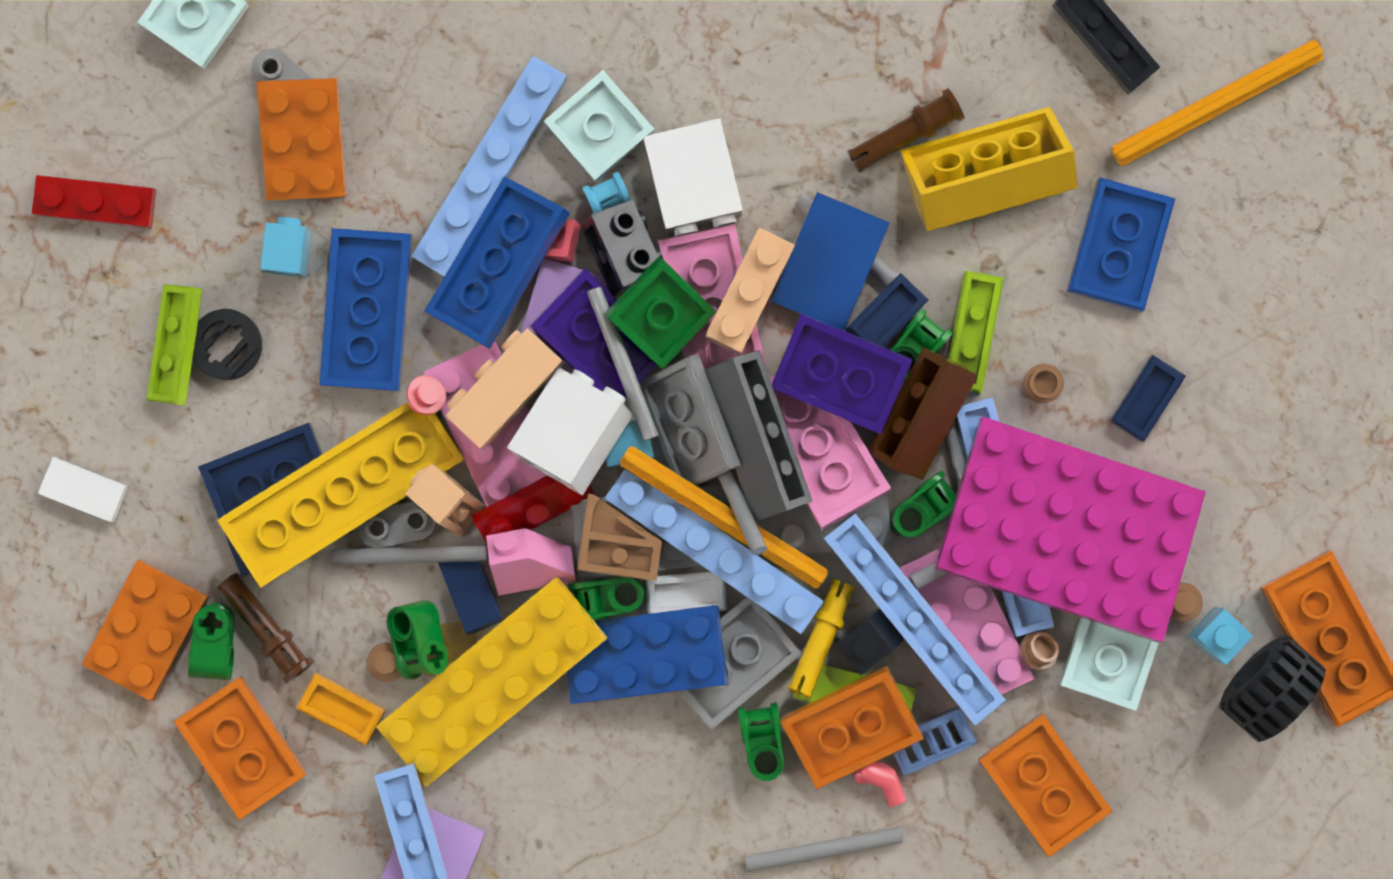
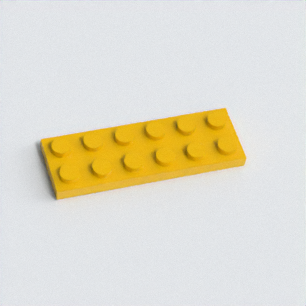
(336, 492)
(492, 681)

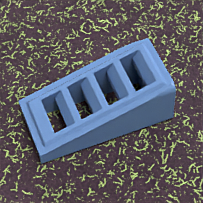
(967, 740)

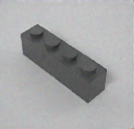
(757, 429)

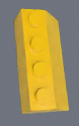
(990, 168)

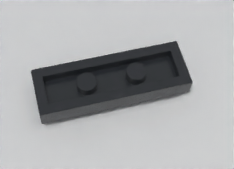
(1108, 41)

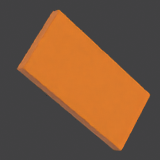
(1329, 623)

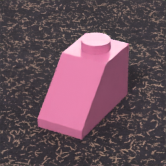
(527, 561)

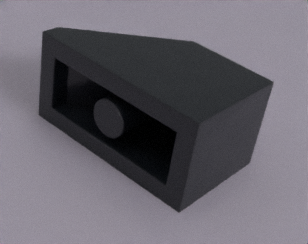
(869, 641)

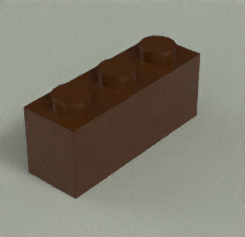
(923, 413)

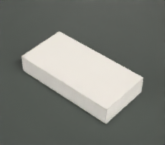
(83, 489)
(685, 592)

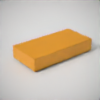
(341, 708)

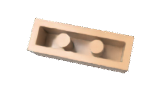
(749, 291)
(503, 388)

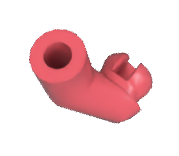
(885, 777)

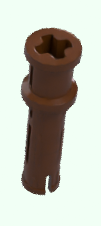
(922, 122)
(234, 589)

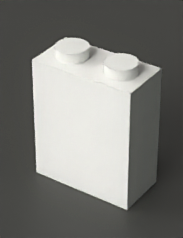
(693, 177)
(571, 429)

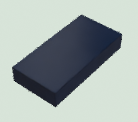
(888, 312)
(1147, 398)
(471, 595)

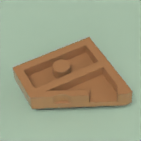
(616, 544)

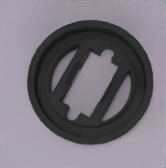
(251, 337)

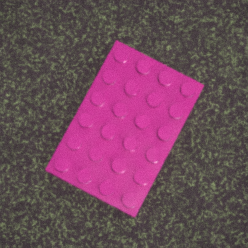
(1070, 530)

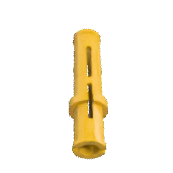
(821, 638)

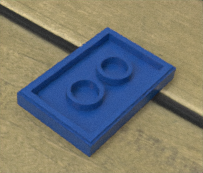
(1121, 244)
(830, 261)

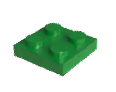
(660, 312)

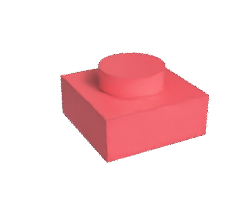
(565, 243)

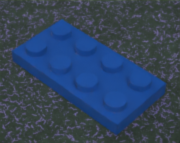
(497, 262)
(365, 309)
(652, 656)

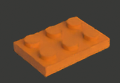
(301, 138)
(145, 630)
(851, 727)
(240, 747)
(1045, 785)

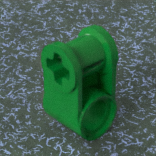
(918, 334)
(926, 504)
(603, 596)
(414, 636)
(212, 651)
(762, 738)

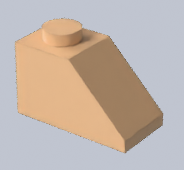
(444, 499)

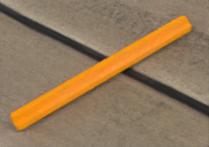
(1217, 102)
(720, 515)

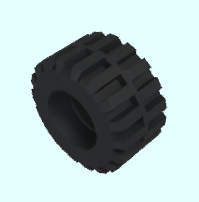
(1272, 688)

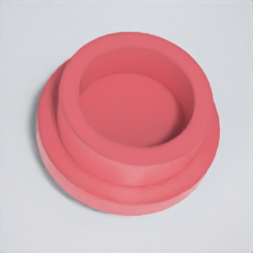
(425, 395)

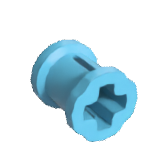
(607, 194)

